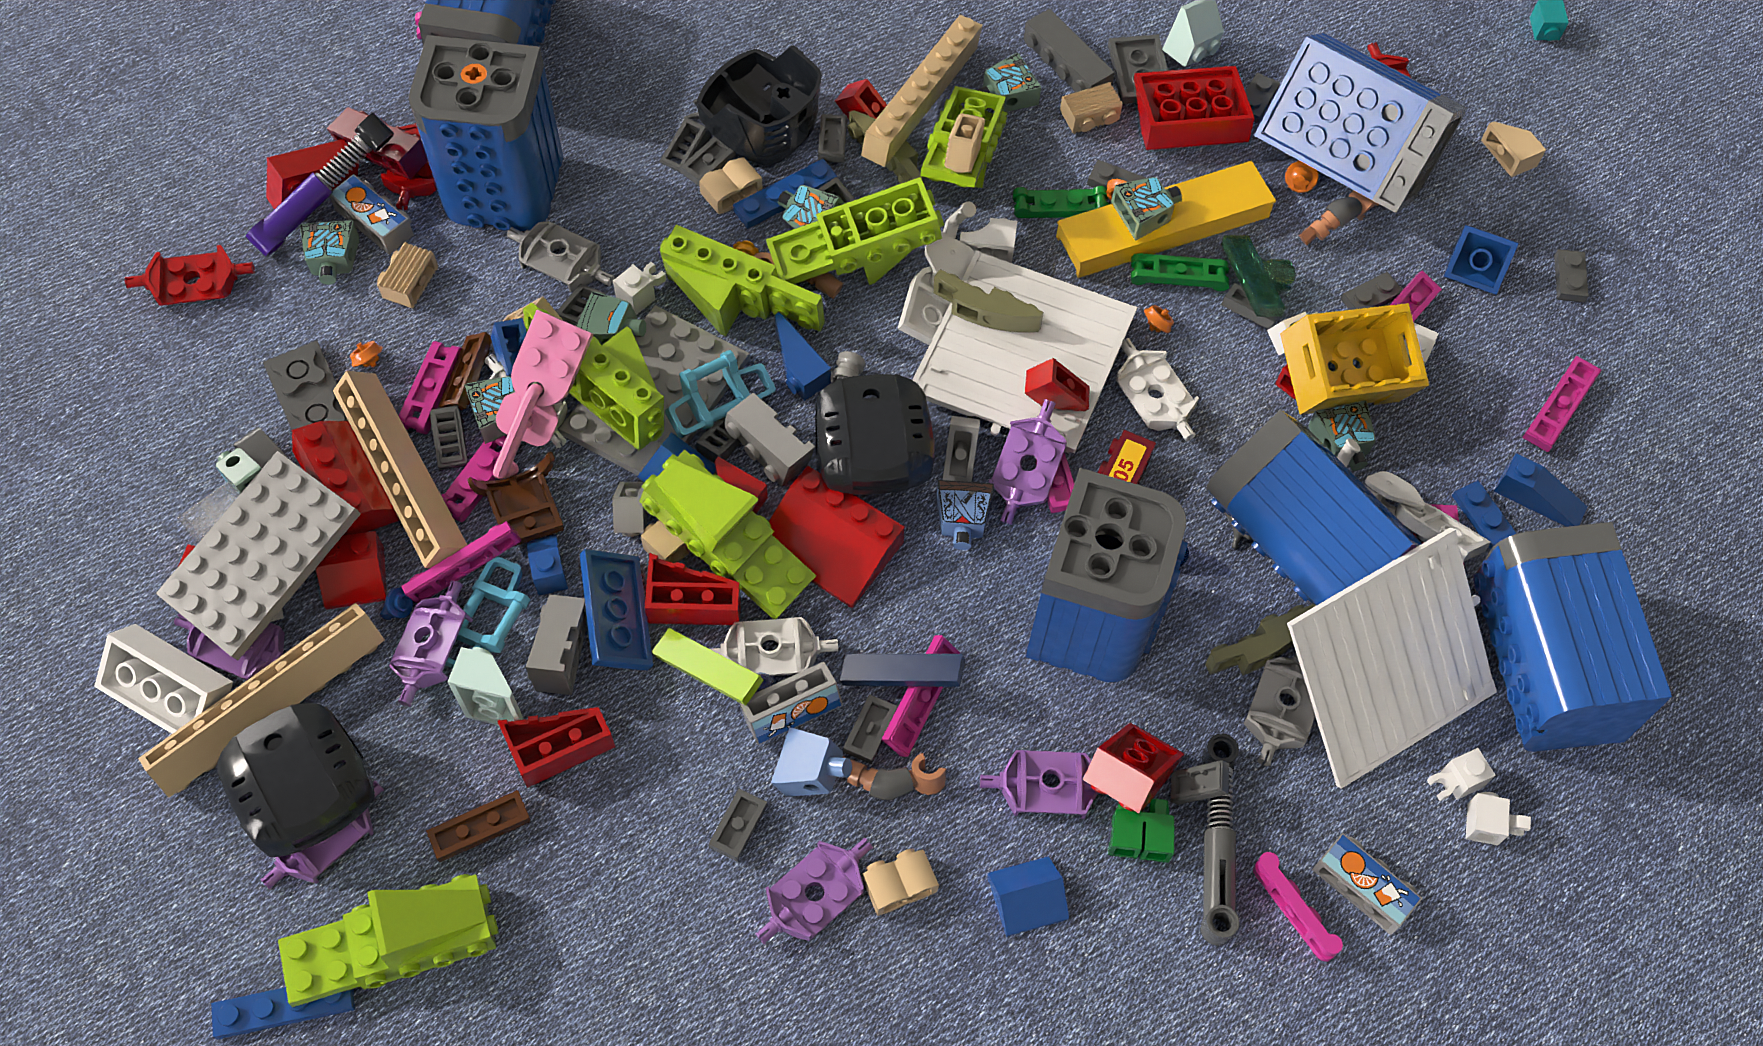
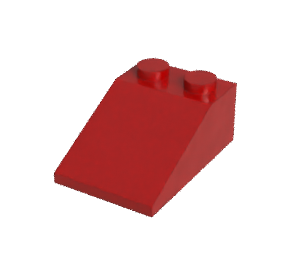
(1132, 767)

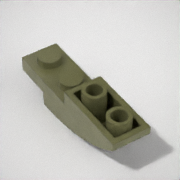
(902, 163)
(992, 310)
(1254, 650)

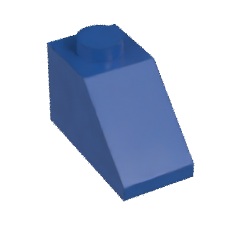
(546, 565)

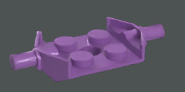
(1028, 438)
(260, 654)
(423, 663)
(1026, 791)
(315, 859)
(825, 867)

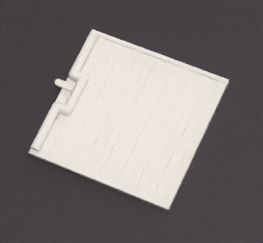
(985, 368)
(1393, 657)

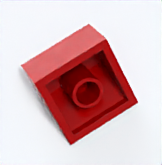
(353, 571)

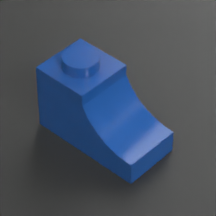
(507, 340)

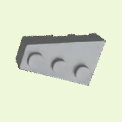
(768, 439)
(558, 645)

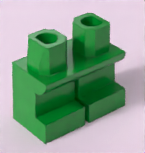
(1157, 836)

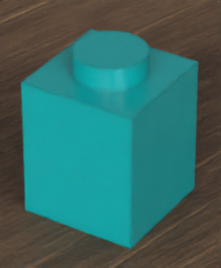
(1549, 20)

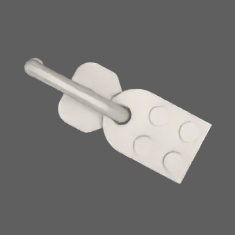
(922, 307)
(1413, 511)

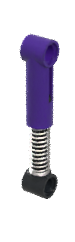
(316, 188)

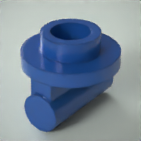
(396, 604)

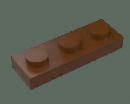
(466, 370)
(478, 826)

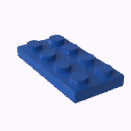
(615, 610)

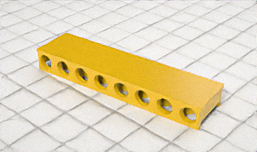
(1208, 207)

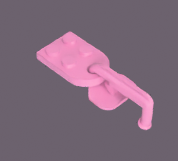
(547, 356)

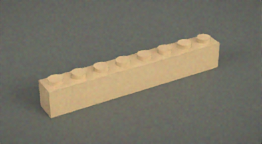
(921, 91)
(399, 467)
(277, 686)

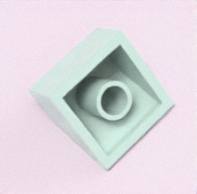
(1195, 32)

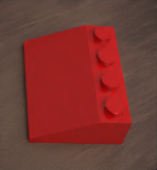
(1193, 107)
(338, 461)
(835, 536)

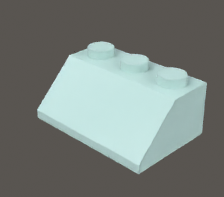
(482, 688)

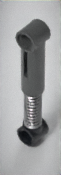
(1220, 852)

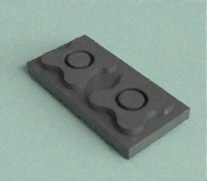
(305, 386)

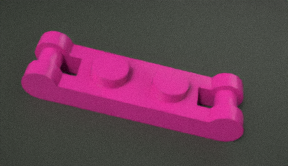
(429, 386)
(479, 468)
(1289, 900)

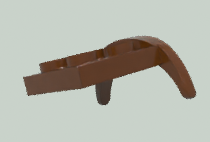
(523, 501)

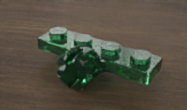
(1259, 277)

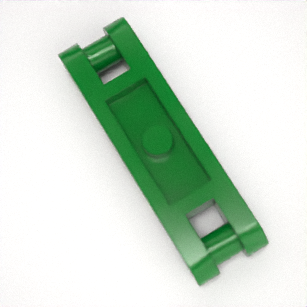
(1057, 202)
(1180, 271)

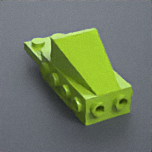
(975, 104)
(858, 234)
(724, 283)
(617, 386)
(725, 532)
(390, 939)

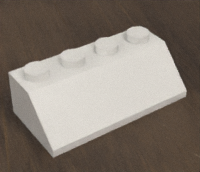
(157, 678)

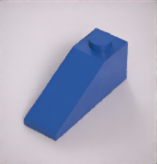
(803, 366)
(1540, 491)

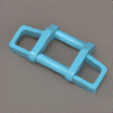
(732, 375)
(511, 598)

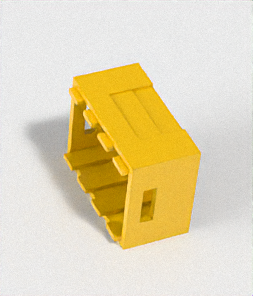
(1362, 334)

